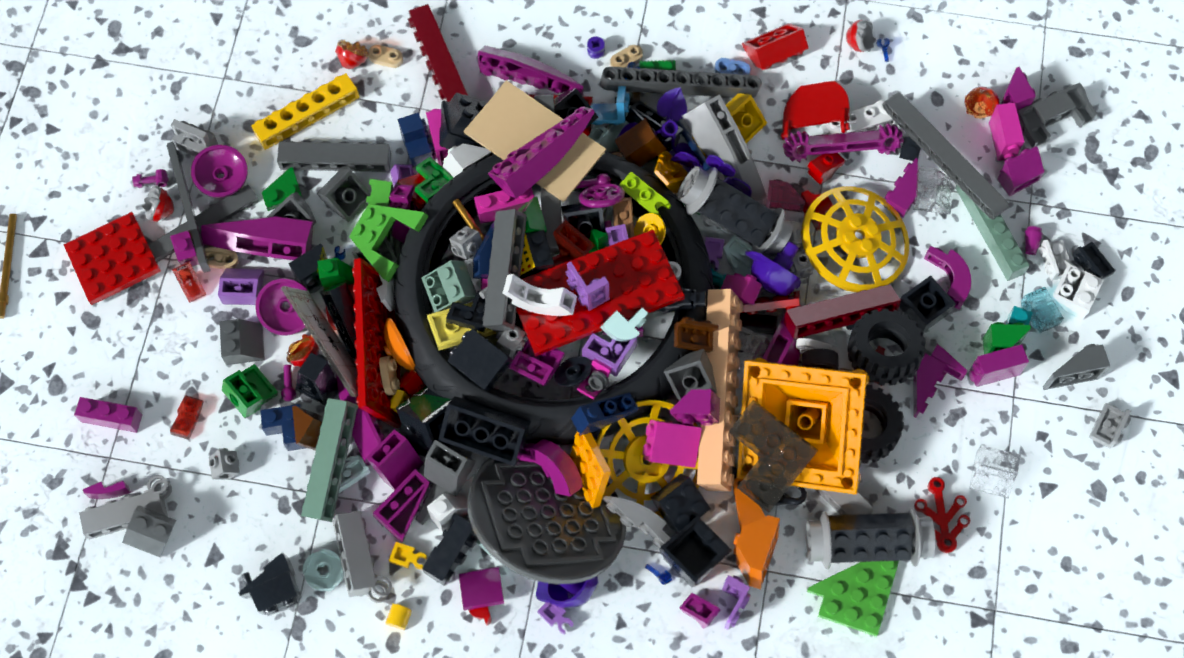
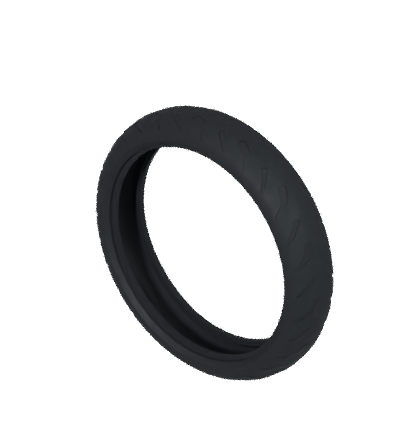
(548, 418)

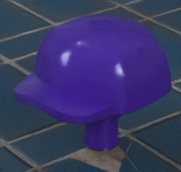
(775, 274)
(566, 594)

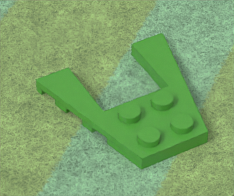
(373, 228)

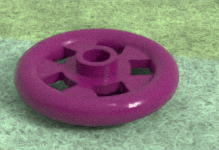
(601, 195)

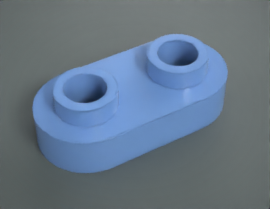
(732, 66)

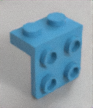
(613, 112)

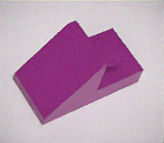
(699, 609)

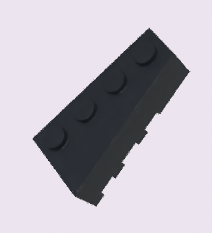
(317, 379)

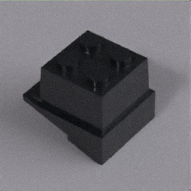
(456, 117)
(694, 551)
(273, 587)

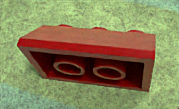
(776, 46)

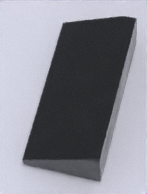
(759, 323)

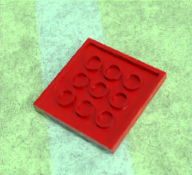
(111, 258)

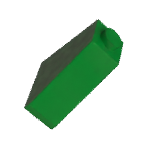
(334, 272)

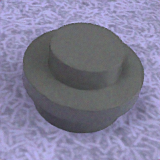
(598, 380)

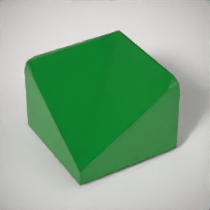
(600, 240)

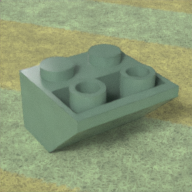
(448, 285)

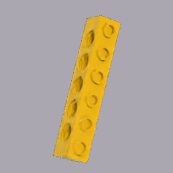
(303, 119)

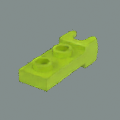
(643, 194)

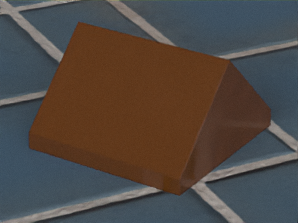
(640, 144)
(306, 427)

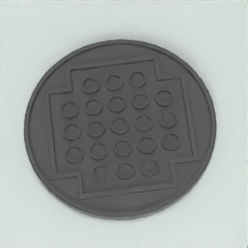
(540, 531)

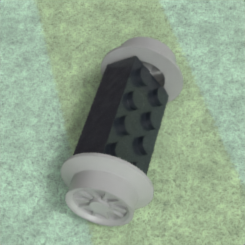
(735, 211)
(870, 538)

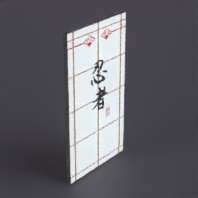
(324, 337)

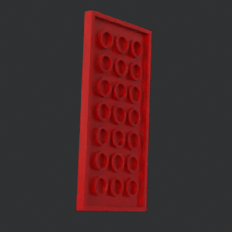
(636, 277)
(369, 343)

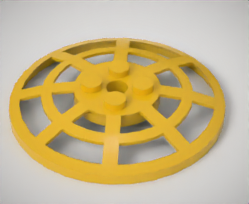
(850, 243)
(633, 457)

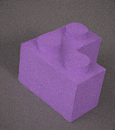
(612, 354)

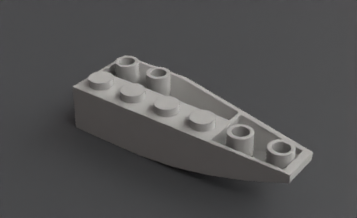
(719, 136)

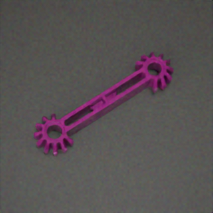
(843, 142)

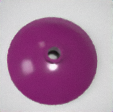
(217, 161)
(271, 308)

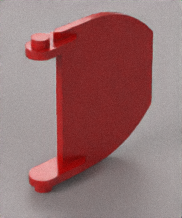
(815, 106)

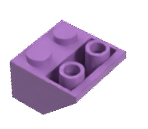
(240, 286)

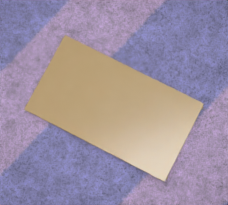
(515, 119)

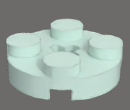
(312, 574)

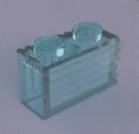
(1045, 312)

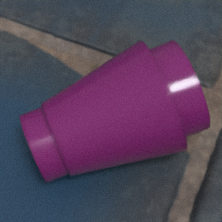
(1033, 237)

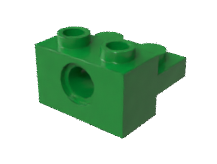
(248, 390)

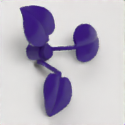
(672, 106)
(713, 161)

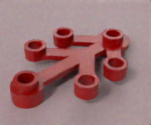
(943, 518)

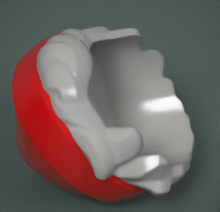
(860, 36)
(158, 204)

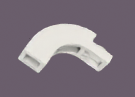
(538, 300)

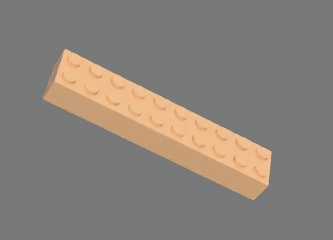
(716, 442)

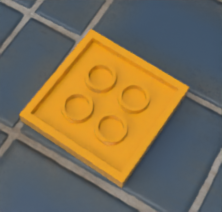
(591, 467)

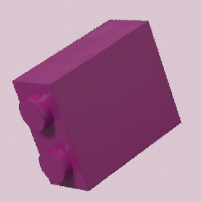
(998, 365)
(394, 459)

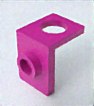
(596, 366)

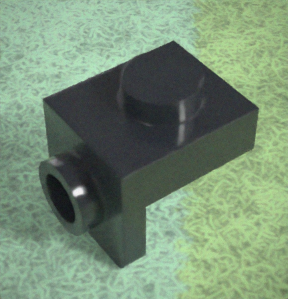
(909, 149)

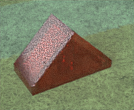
(571, 241)
(189, 282)

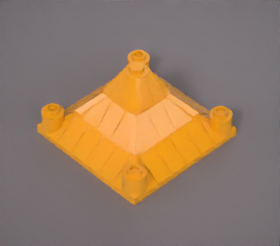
(820, 408)

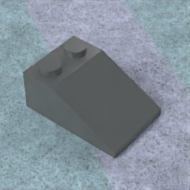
(1083, 367)

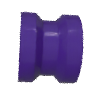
(596, 52)

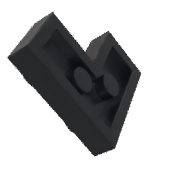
(468, 316)

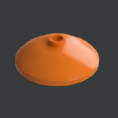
(396, 346)

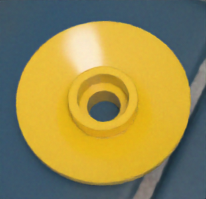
(651, 222)

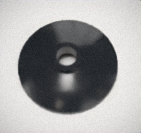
(573, 371)

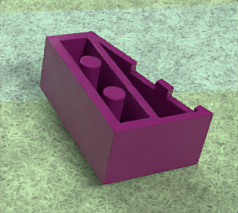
(402, 505)

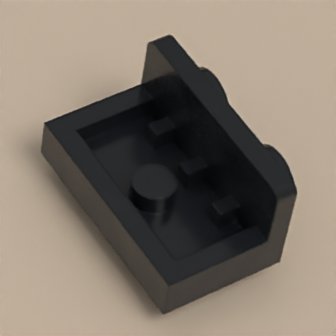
(1093, 261)

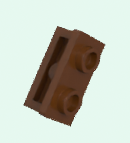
(694, 334)

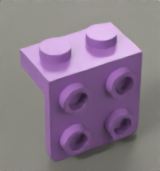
(735, 587)

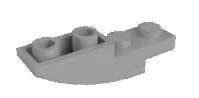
(639, 516)

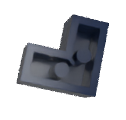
(415, 136)
(280, 421)

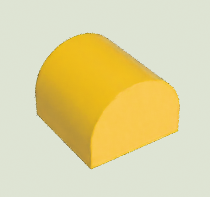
(398, 616)

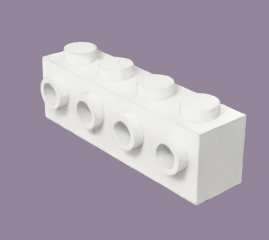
(862, 119)

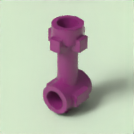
(160, 178)

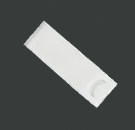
(444, 507)

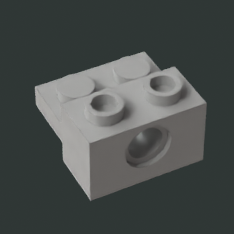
(187, 133)

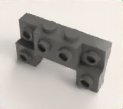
(1055, 108)

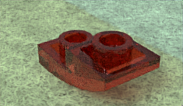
(187, 417)

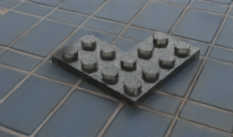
(780, 451)

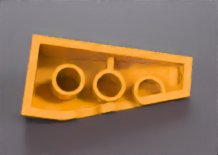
(669, 172)

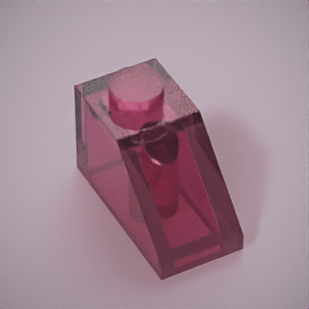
(783, 195)

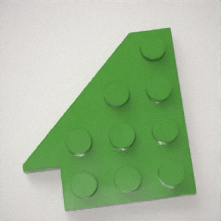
(857, 595)

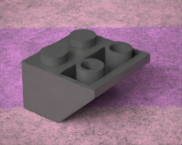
(447, 467)

